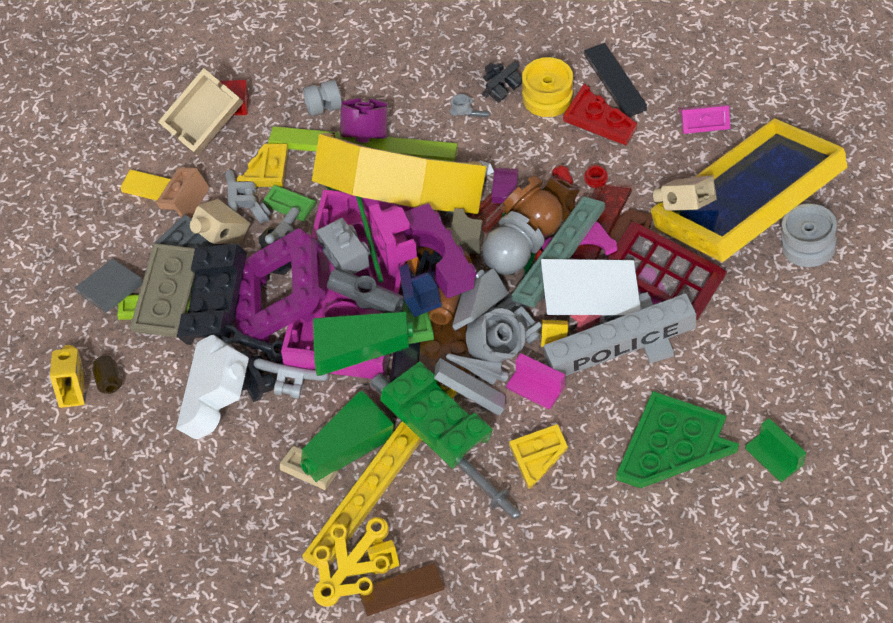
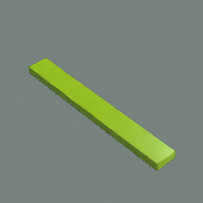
(308, 139)

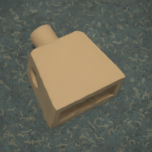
(686, 193)
(219, 223)

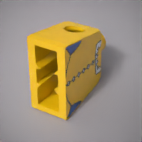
(63, 365)

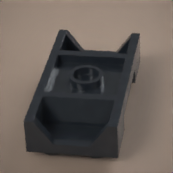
(214, 292)

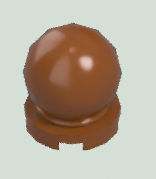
(537, 205)

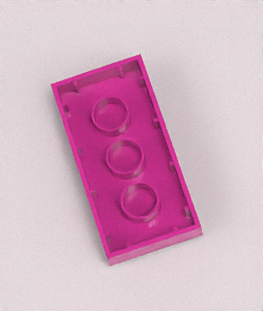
(299, 336)

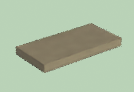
(164, 291)

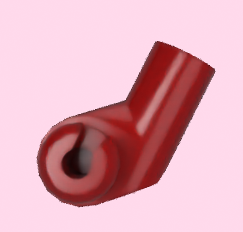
(562, 172)

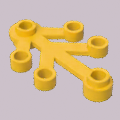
(349, 564)

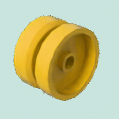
(547, 87)

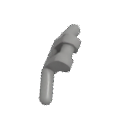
(248, 190)
(284, 227)
(288, 371)

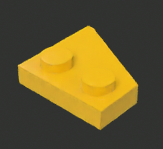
(538, 453)

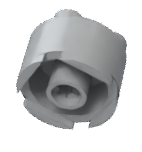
(495, 336)

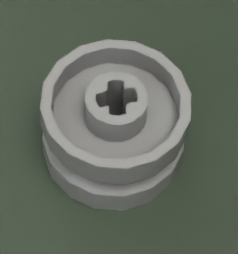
(809, 235)

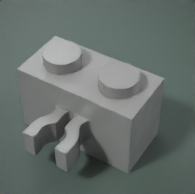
(343, 247)

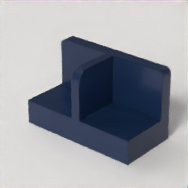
(420, 292)

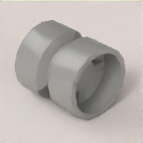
(322, 98)

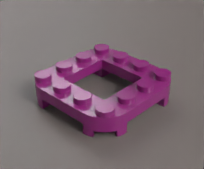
(302, 252)

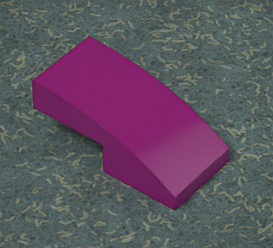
(504, 183)

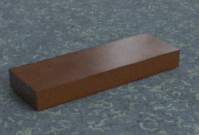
(402, 589)

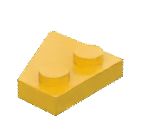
(267, 167)

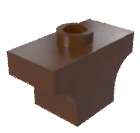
(564, 192)

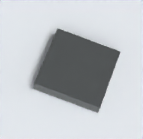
(109, 285)

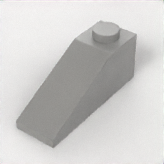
(486, 293)

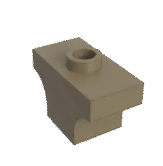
(466, 232)

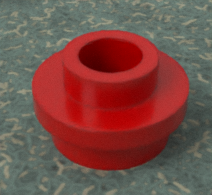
(595, 171)

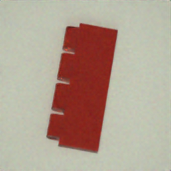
(614, 200)

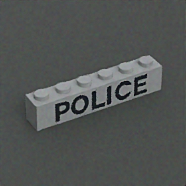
(621, 335)

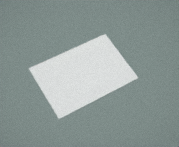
(590, 287)

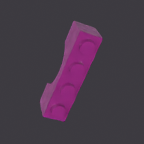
(453, 272)

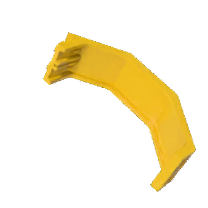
(398, 176)

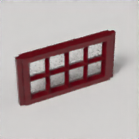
(668, 268)

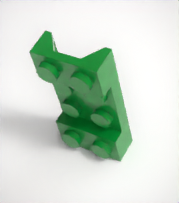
(434, 415)

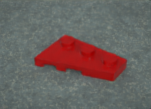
(596, 116)

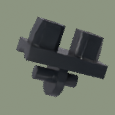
(495, 87)
(254, 382)

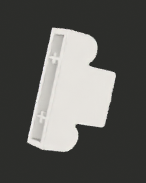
(212, 384)

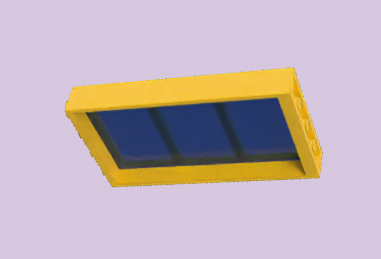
(754, 188)

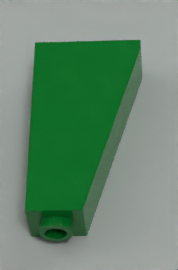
(357, 339)
(346, 437)

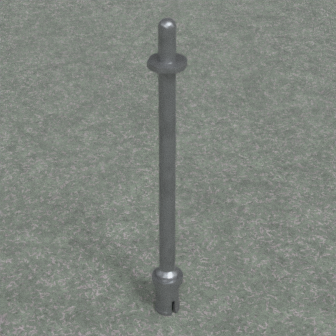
(499, 497)

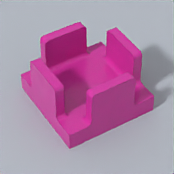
(383, 226)

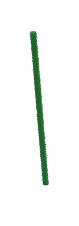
(369, 238)

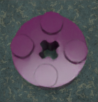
(363, 119)

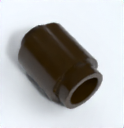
(106, 374)

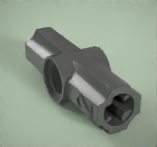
(354, 288)

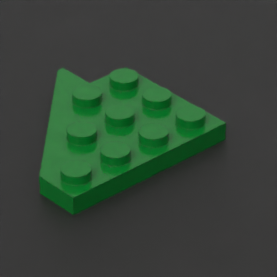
(672, 440)

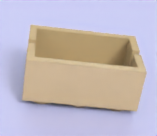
(200, 111)

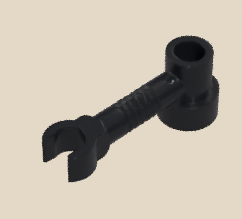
(256, 343)

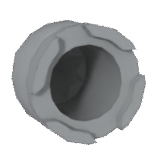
(511, 244)

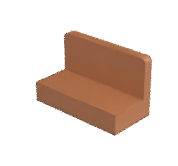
(184, 192)

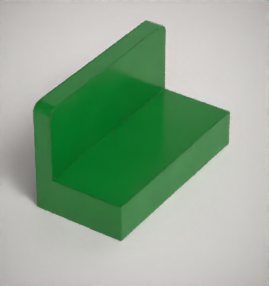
(776, 451)

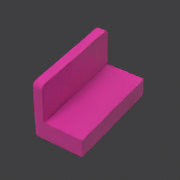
(705, 118)
(536, 381)

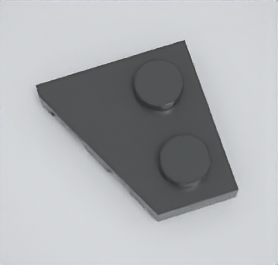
(182, 236)

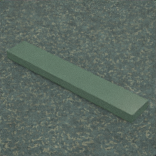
(560, 247)

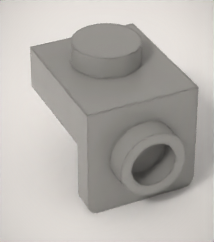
(531, 327)

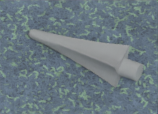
(486, 370)

